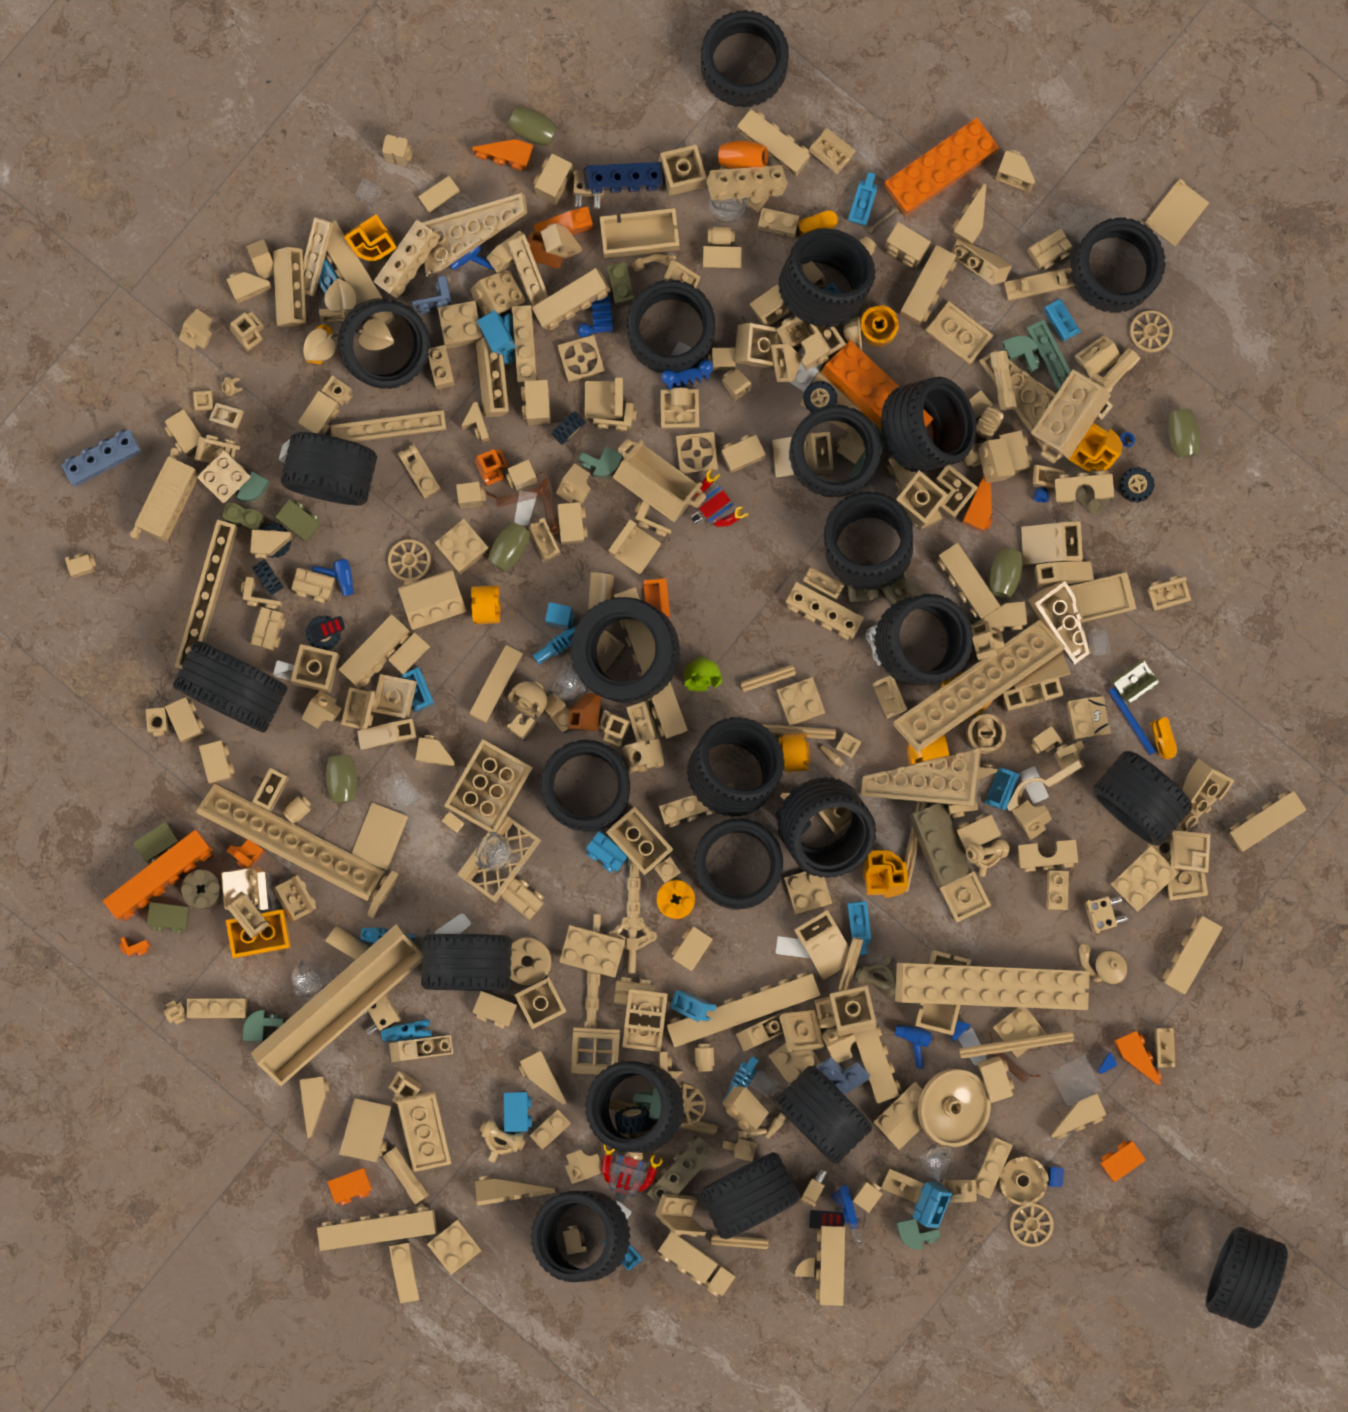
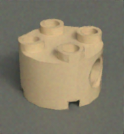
(986, 733)
(643, 756)

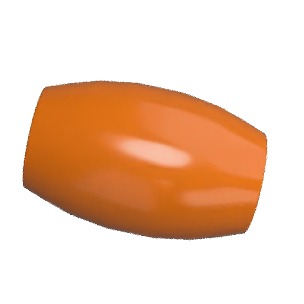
(742, 154)

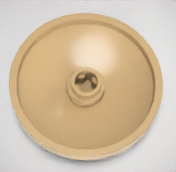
(954, 1107)

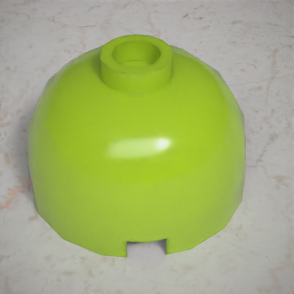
(702, 674)

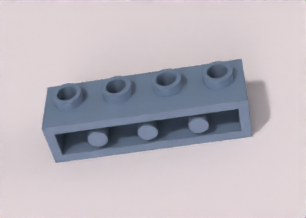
(101, 458)

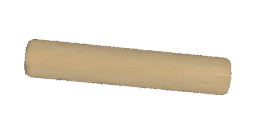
(768, 678)
(850, 964)
(738, 1241)

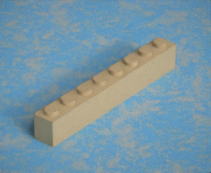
(208, 588)
(643, 644)
(745, 1009)

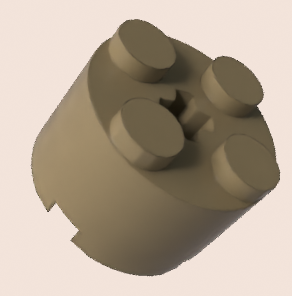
(212, 886)

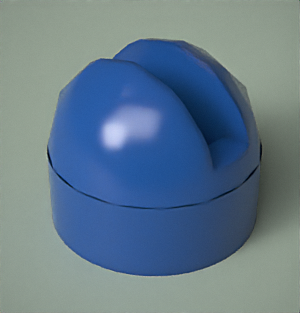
(1124, 441)
(1041, 495)

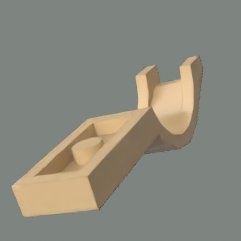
(1055, 779)

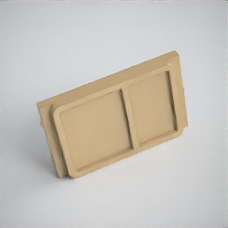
(1104, 597)

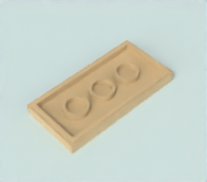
(424, 1131)

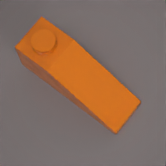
(575, 221)
(980, 508)

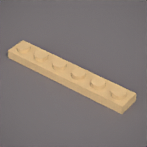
(390, 427)

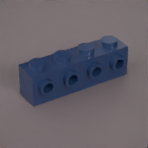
(623, 177)

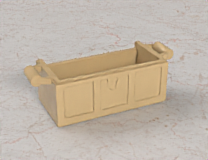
(1070, 414)
(657, 481)
(166, 499)

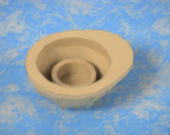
(853, 331)

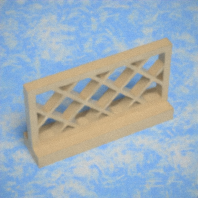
(470, 868)

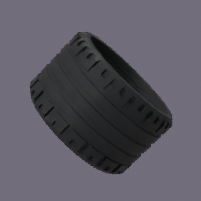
(751, 23)
(1139, 236)
(835, 250)
(675, 291)
(420, 346)
(852, 418)
(905, 427)
(329, 468)
(873, 506)
(958, 639)
(756, 740)
(579, 748)
(1142, 798)
(738, 826)
(844, 853)
(466, 962)
(598, 1107)
(823, 1114)
(749, 1195)
(544, 1237)
(1246, 1277)

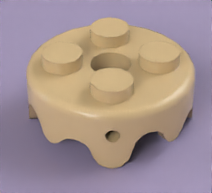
(541, 961)
(1036, 1184)

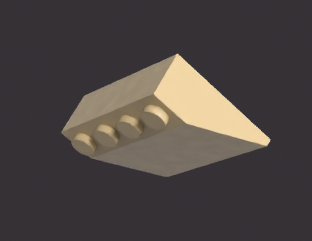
(488, 786)

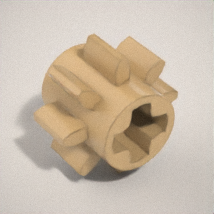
(175, 1012)

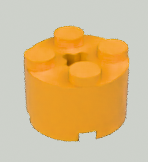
(874, 316)
(485, 604)
(795, 752)
(686, 902)

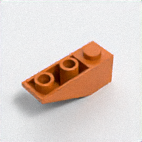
(506, 152)
(1133, 1052)

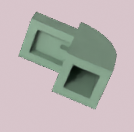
(1022, 347)
(605, 466)
(252, 489)
(255, 1025)
(650, 1101)
(910, 1234)

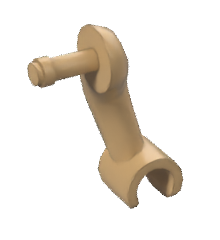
(639, 264)
(1084, 952)

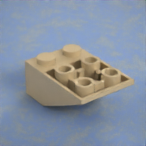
(816, 451)
(1052, 543)
(824, 944)

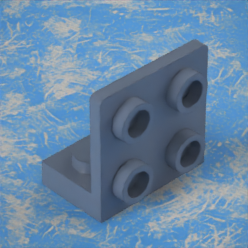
(443, 299)

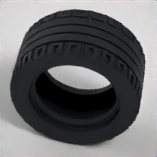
(585, 650)
(230, 686)

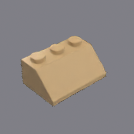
(432, 599)
(639, 841)
(900, 1119)

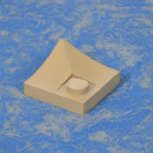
(1190, 851)

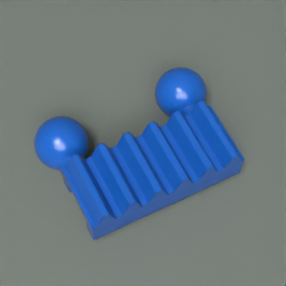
(601, 318)
(672, 379)

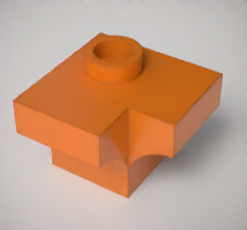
(490, 466)
(247, 854)

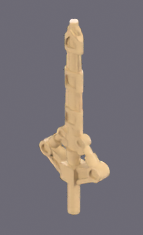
(632, 922)
(593, 983)

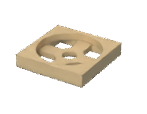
(588, 357)
(696, 446)

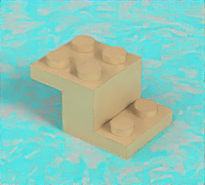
(644, 1020)

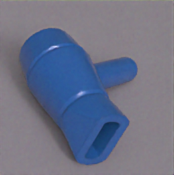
(472, 255)
(343, 574)
(918, 1037)

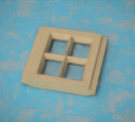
(594, 1049)

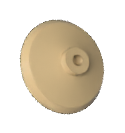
(1111, 967)

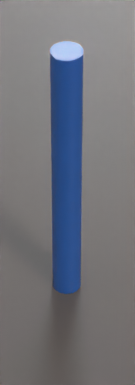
(1132, 721)

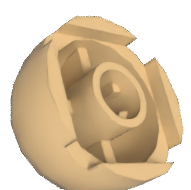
(529, 698)

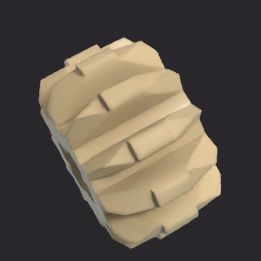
(989, 422)

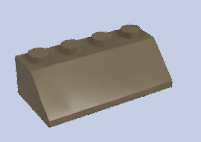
(939, 844)

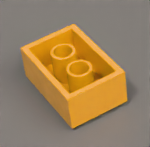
(271, 939)

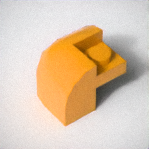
(371, 239)
(1097, 449)
(933, 751)
(885, 874)

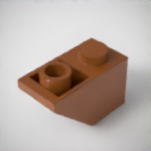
(539, 252)
(585, 713)

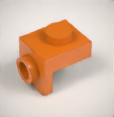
(139, 948)

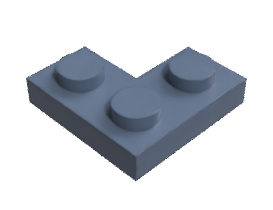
(843, 1079)

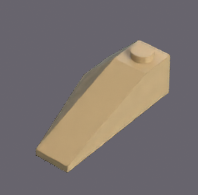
(1059, 612)
(1203, 788)
(499, 1190)

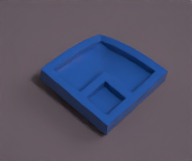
(844, 1201)

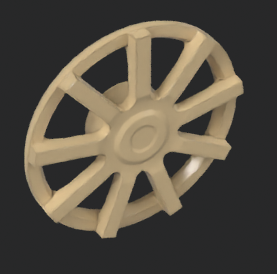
(1151, 331)
(409, 560)
(688, 1104)
(1031, 1225)

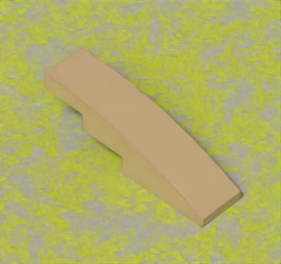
(495, 684)

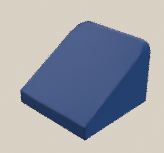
(960, 1028)
(1107, 1064)
(1055, 1177)

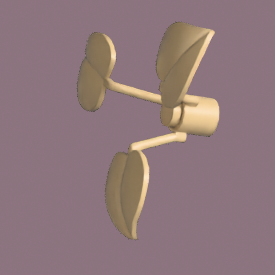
(342, 297)

